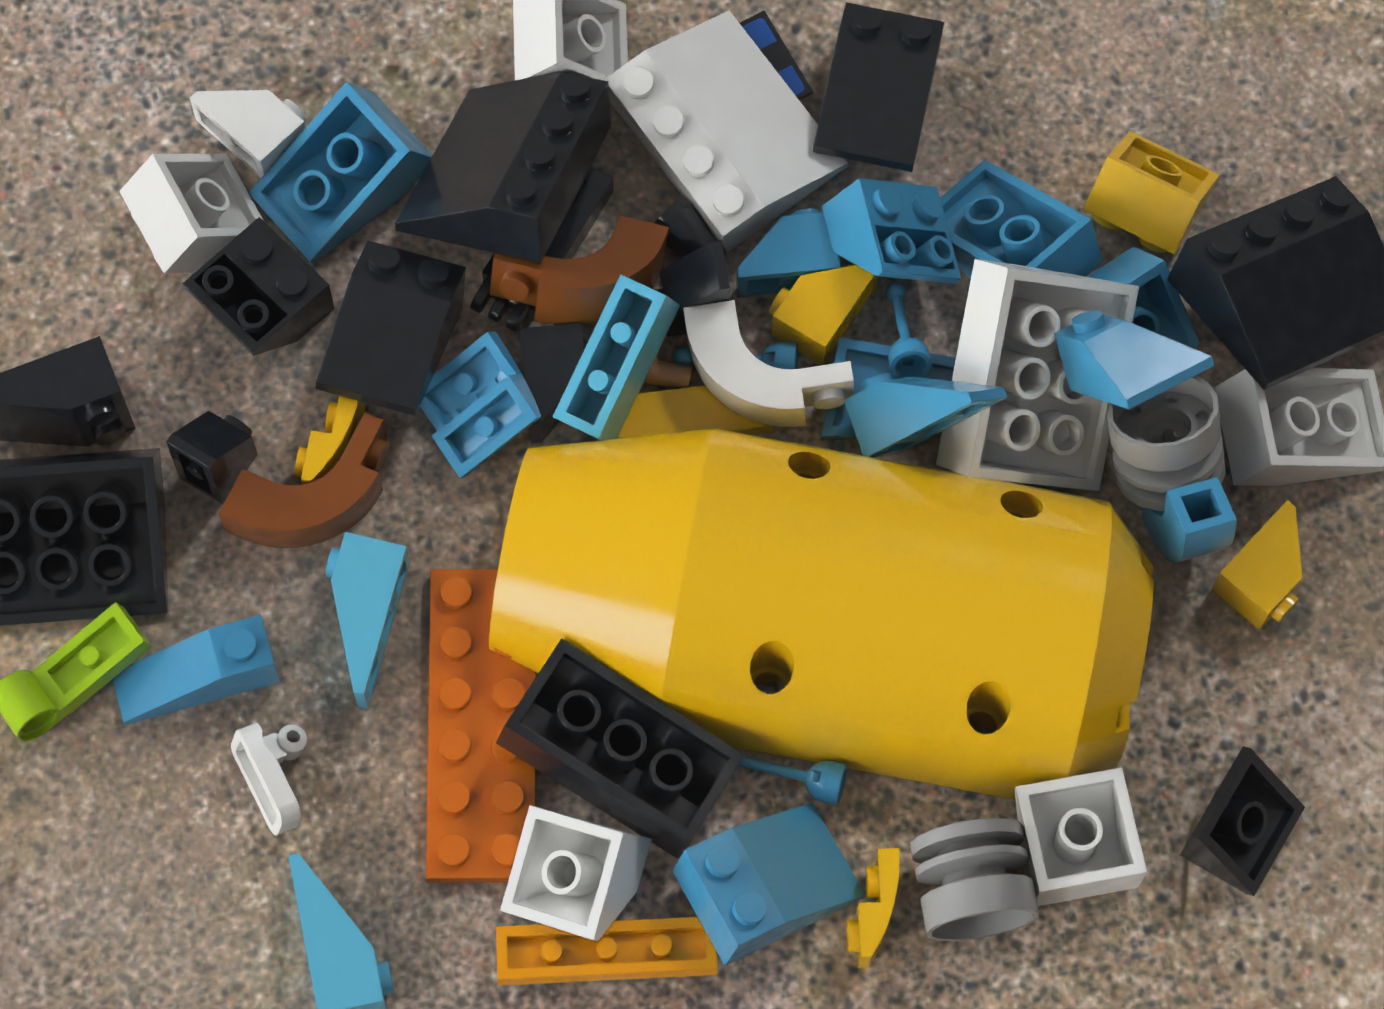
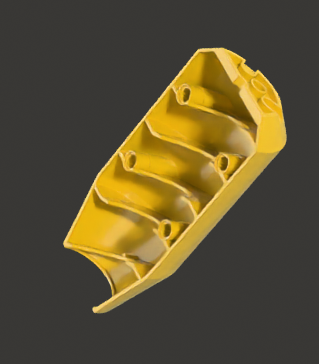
(850, 583)

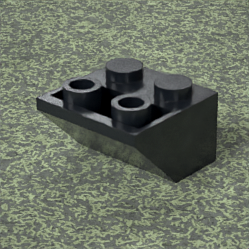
(261, 290)

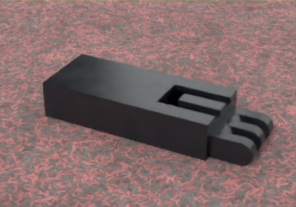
(580, 218)

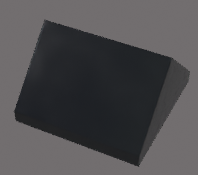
(1244, 824)

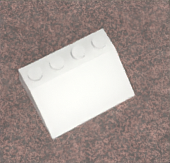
(722, 127)
(1009, 342)

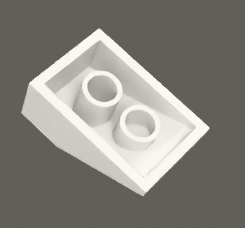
(1302, 428)

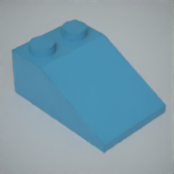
(341, 172)
(1015, 223)
(766, 880)

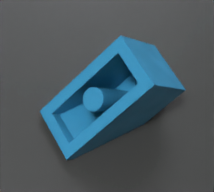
(790, 249)

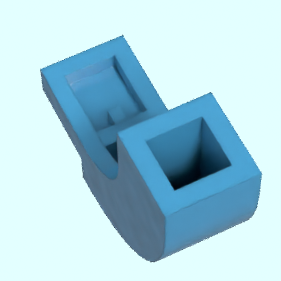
(1193, 523)

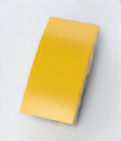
(327, 448)
(872, 918)

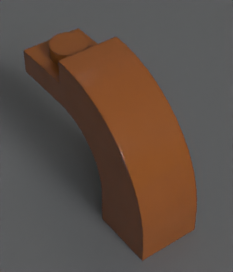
(580, 287)
(312, 511)

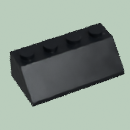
(619, 748)

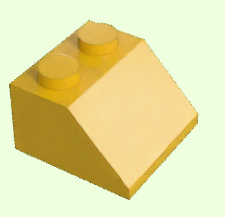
(1150, 193)

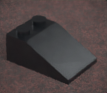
(878, 87)
(392, 328)
(64, 399)

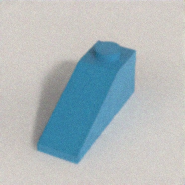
(906, 411)
(198, 671)

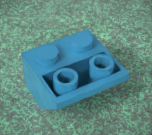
(892, 230)

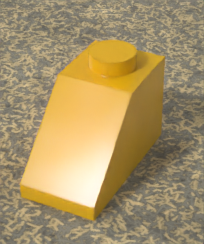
(821, 309)
(1265, 571)

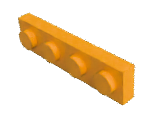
(624, 952)

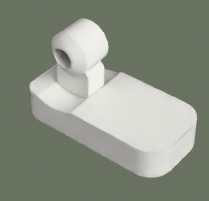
(259, 763)

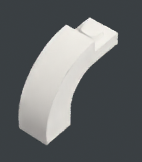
(749, 385)

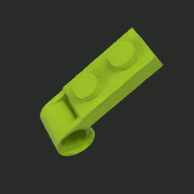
(71, 675)

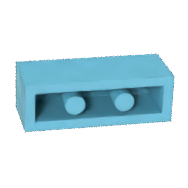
(616, 359)

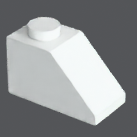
(250, 124)

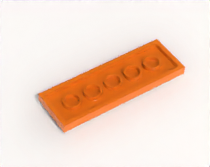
(473, 785)

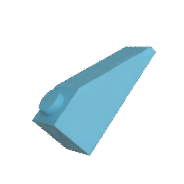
(366, 588)
(338, 954)

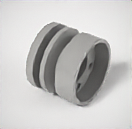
(1167, 442)
(972, 869)

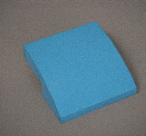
(478, 404)

